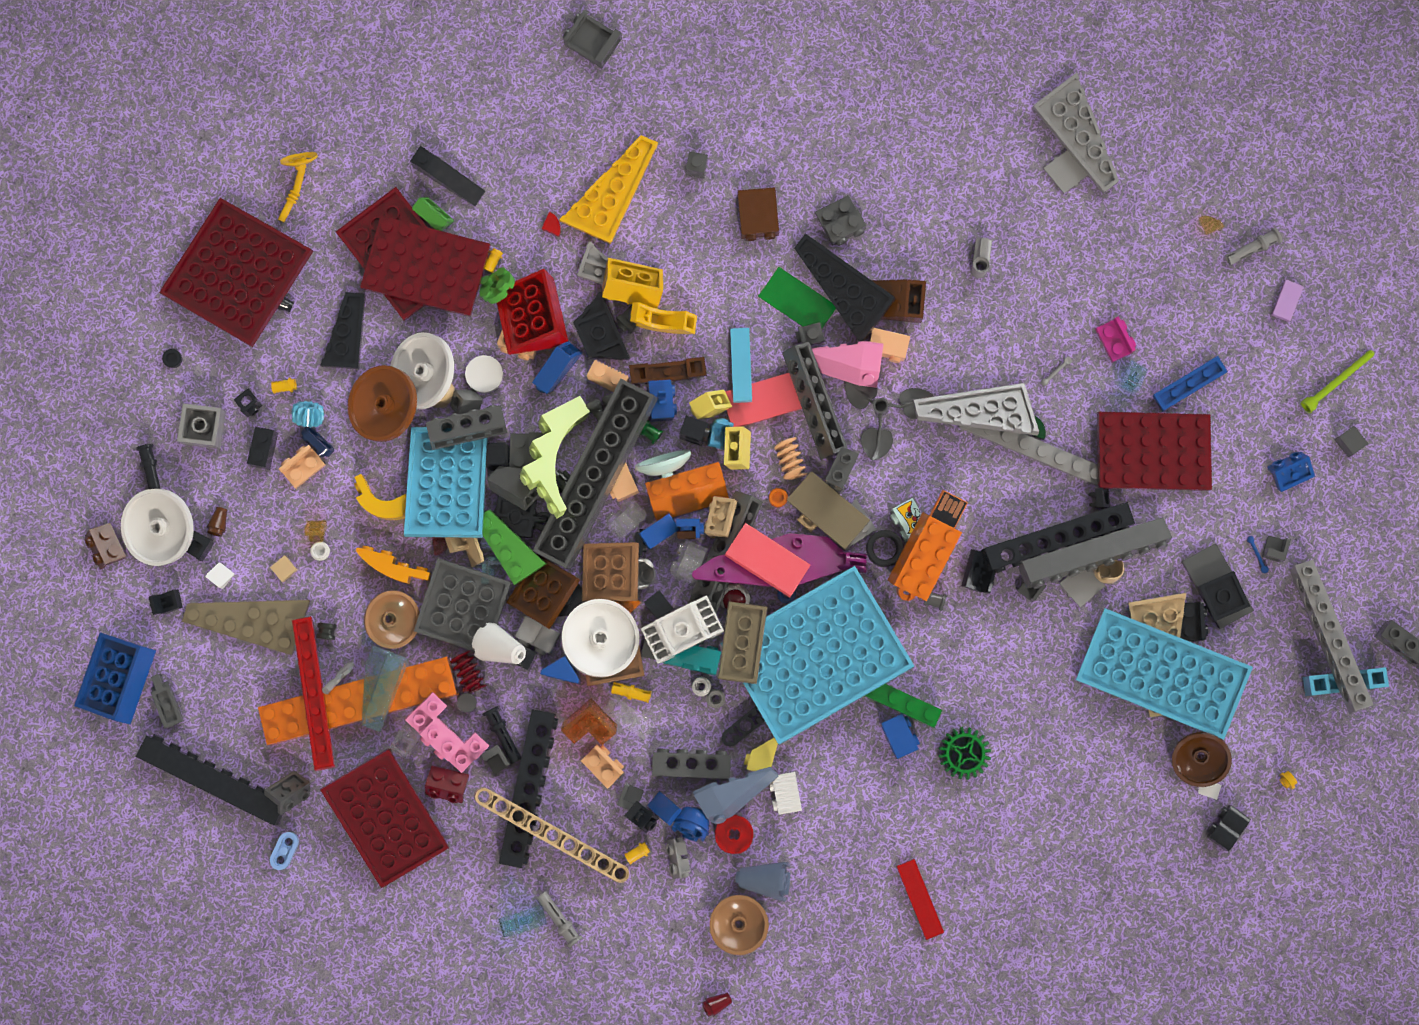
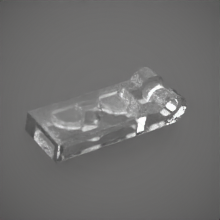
(629, 717)

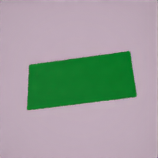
(796, 299)

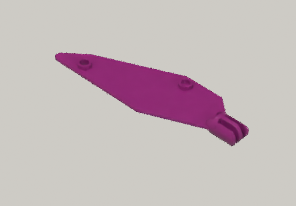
(818, 551)

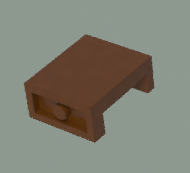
(758, 213)

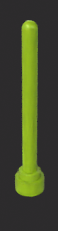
(1310, 403)

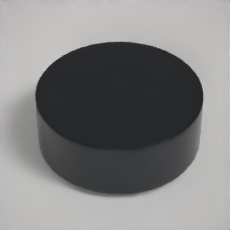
(172, 358)

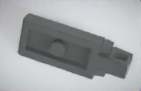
(165, 702)

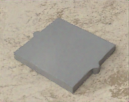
(1065, 172)
(1082, 587)

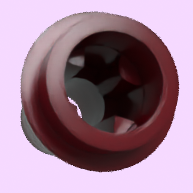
(716, 1004)

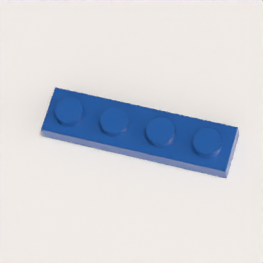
(1189, 383)

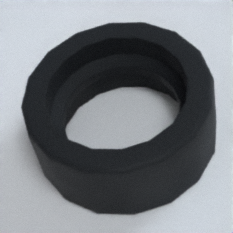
(870, 552)

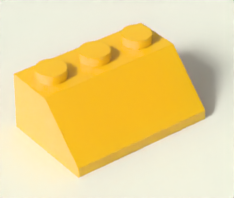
(632, 283)

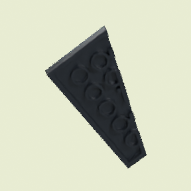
(851, 292)

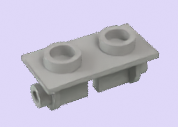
(674, 849)

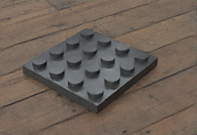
(460, 604)

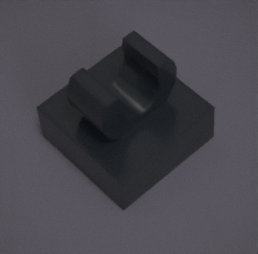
(1102, 498)

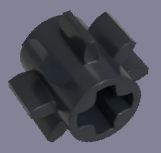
(562, 479)

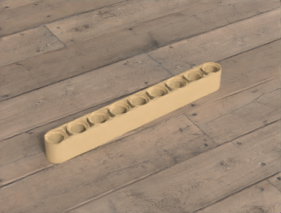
(561, 836)

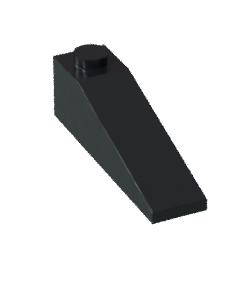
(446, 176)

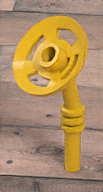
(299, 162)

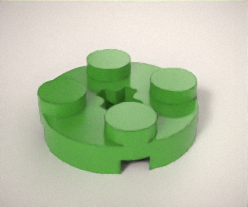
(495, 285)

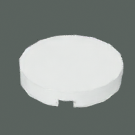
(484, 374)

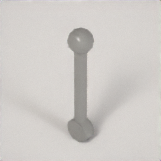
(1067, 361)

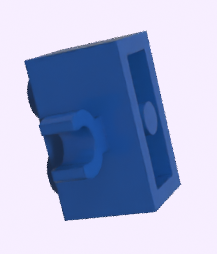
(664, 408)

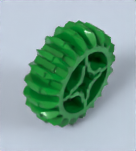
(969, 745)

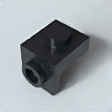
(165, 602)

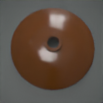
(1204, 769)

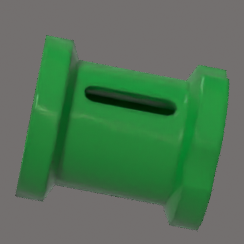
(651, 432)

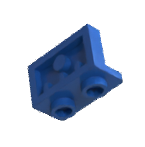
(1291, 470)
(687, 524)

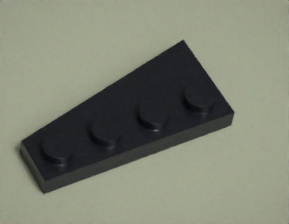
(346, 336)

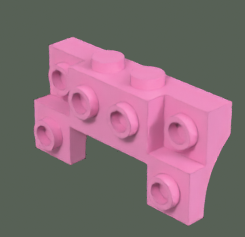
(441, 737)

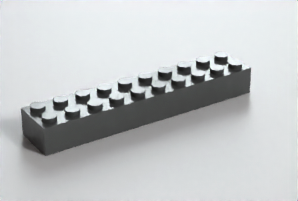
(596, 473)

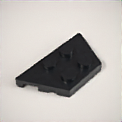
(599, 332)

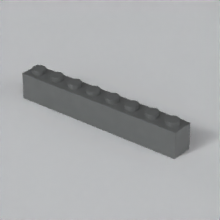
(1094, 553)

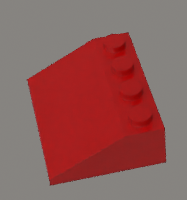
(532, 315)

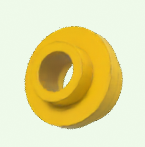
(1288, 780)

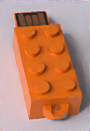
(928, 548)

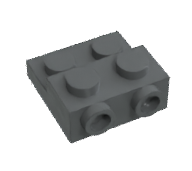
(841, 221)
(520, 449)

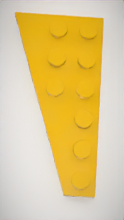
(608, 199)

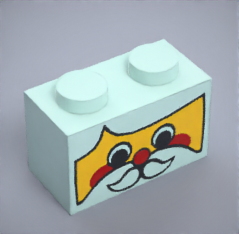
(906, 516)

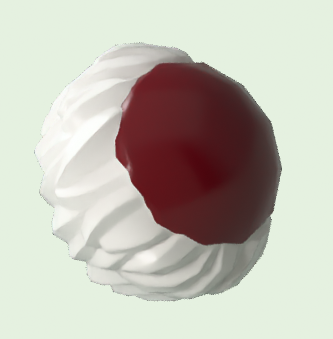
(735, 593)

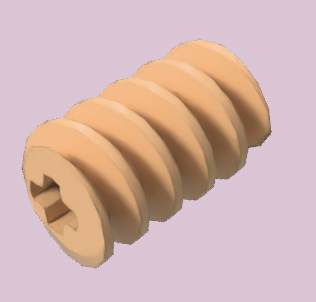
(789, 459)

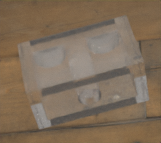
(626, 519)

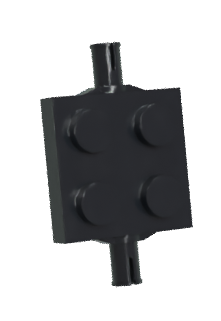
(517, 519)

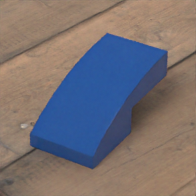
(658, 531)
(664, 808)

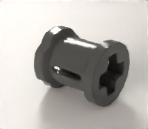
(936, 600)

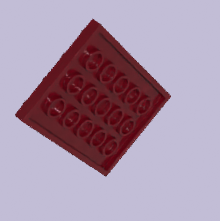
(361, 230)
(425, 266)
(1154, 451)
(384, 818)

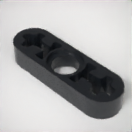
(737, 739)

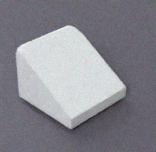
(220, 575)

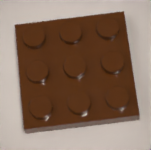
(544, 593)

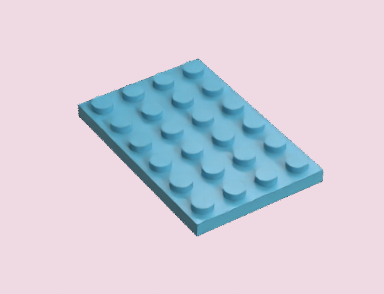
(445, 488)

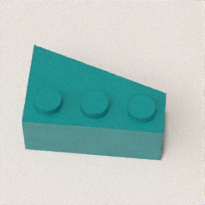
(697, 659)

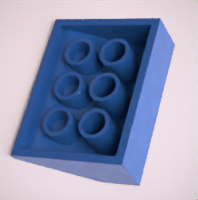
(115, 678)

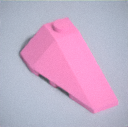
(851, 363)

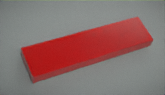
(920, 899)

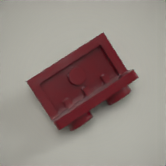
(446, 784)

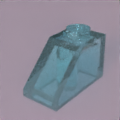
(522, 921)

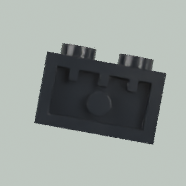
(1193, 622)

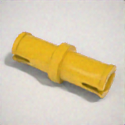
(631, 692)

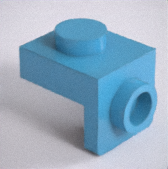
(717, 433)

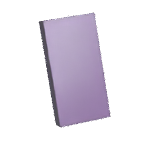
(1287, 300)

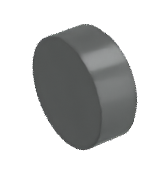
(467, 702)

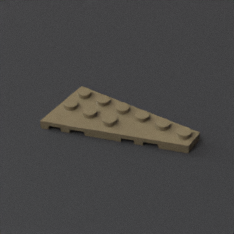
(252, 621)

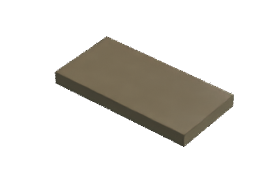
(828, 510)
(742, 643)

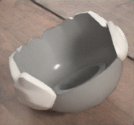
(646, 573)

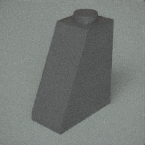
(507, 484)

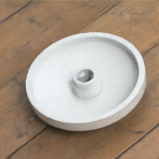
(428, 364)
(157, 527)
(600, 638)

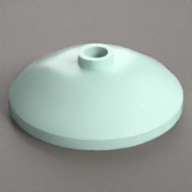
(664, 463)

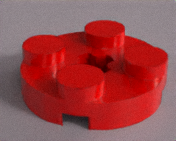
(732, 845)

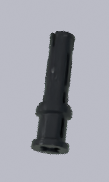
(148, 463)
(498, 725)

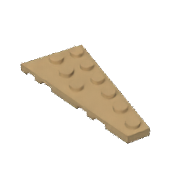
(1161, 613)

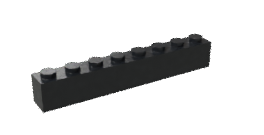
(208, 778)

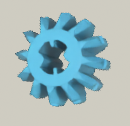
(307, 414)

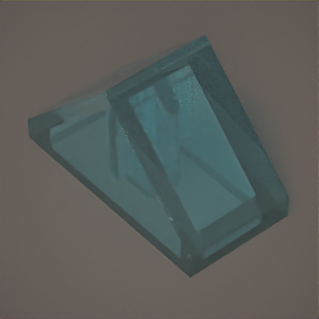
(1132, 377)

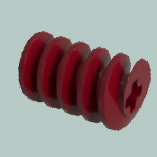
(467, 672)

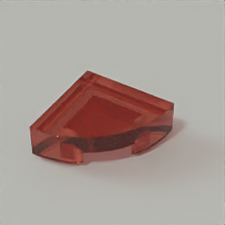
(439, 545)

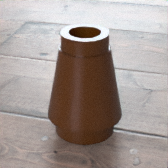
(217, 523)

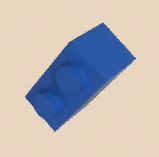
(900, 736)

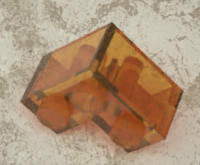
(589, 719)

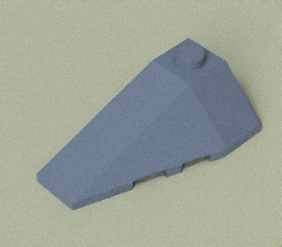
(724, 800)

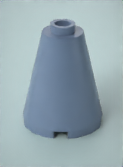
(766, 879)

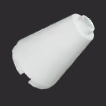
(497, 645)

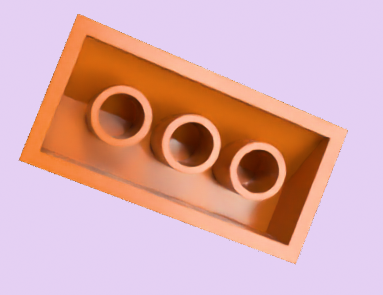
(686, 491)

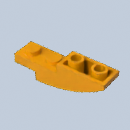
(385, 564)

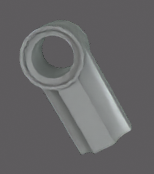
(981, 256)

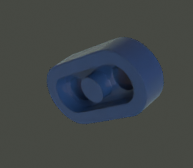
(312, 437)

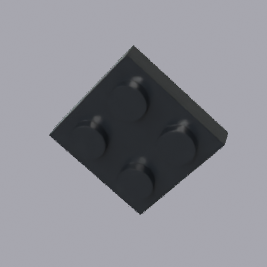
(1223, 596)

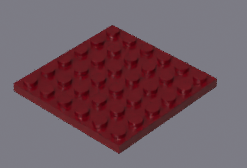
(236, 272)

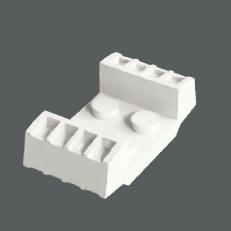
(682, 629)

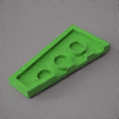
(515, 556)

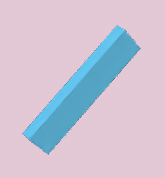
(741, 365)

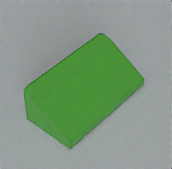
(432, 213)

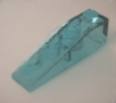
(381, 683)

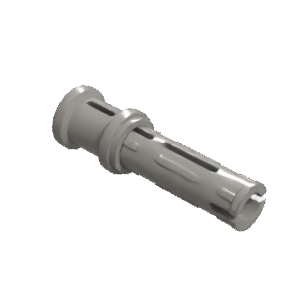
(1261, 243)
(564, 927)

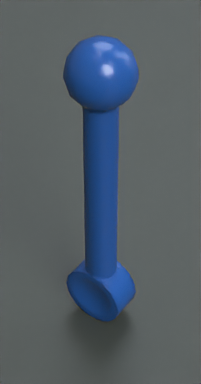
(1264, 569)

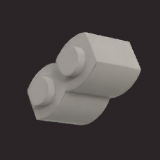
(537, 635)

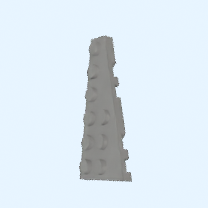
(1074, 125)
(991, 408)

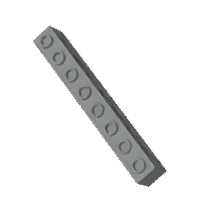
(1331, 637)

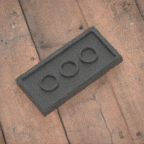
(1208, 566)

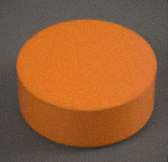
(778, 497)

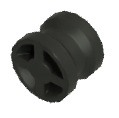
(326, 631)

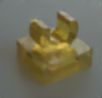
(315, 528)

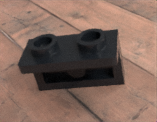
(976, 574)

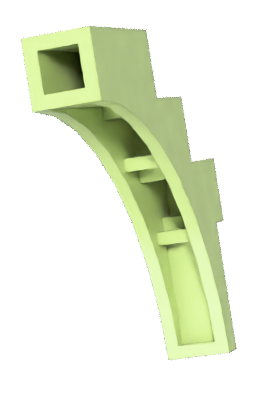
(541, 473)

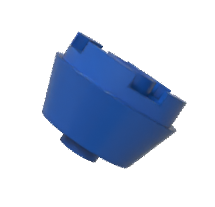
(692, 824)

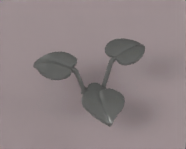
(877, 441)

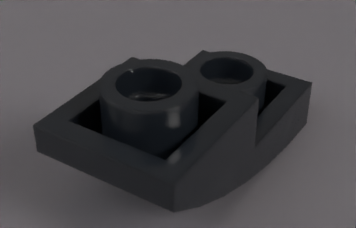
(642, 817)

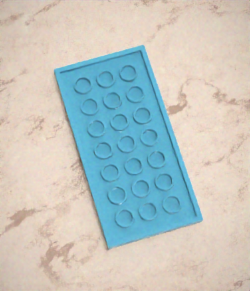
(1164, 673)

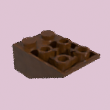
(908, 302)

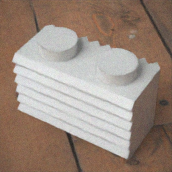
(786, 793)

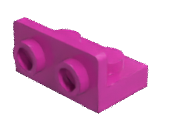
(1116, 339)

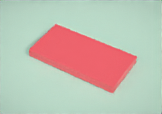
(769, 400)
(767, 560)

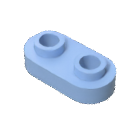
(284, 850)

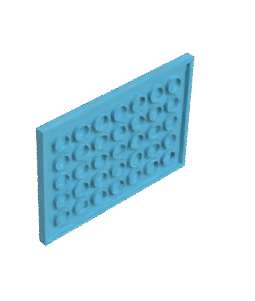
(824, 655)

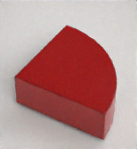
(552, 225)

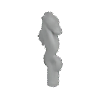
(339, 675)

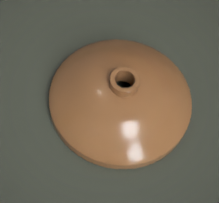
(402, 622)
(743, 939)

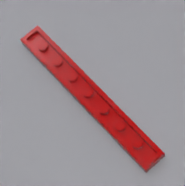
(312, 693)

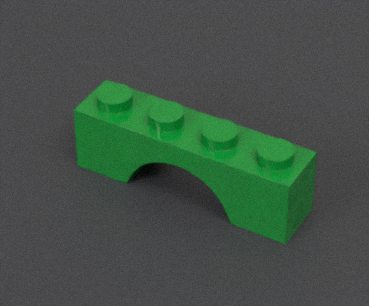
(906, 704)

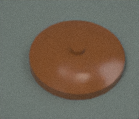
(382, 403)

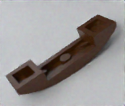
(673, 371)

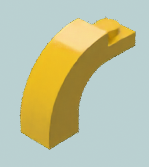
(663, 321)
(384, 510)

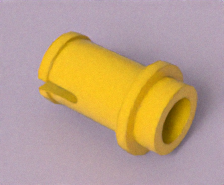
(492, 260)
(284, 385)
(637, 853)

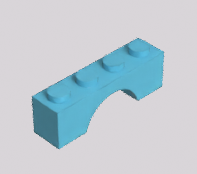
(1326, 683)

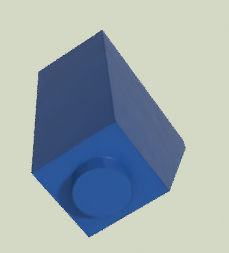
(557, 367)

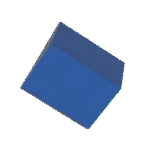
(562, 670)

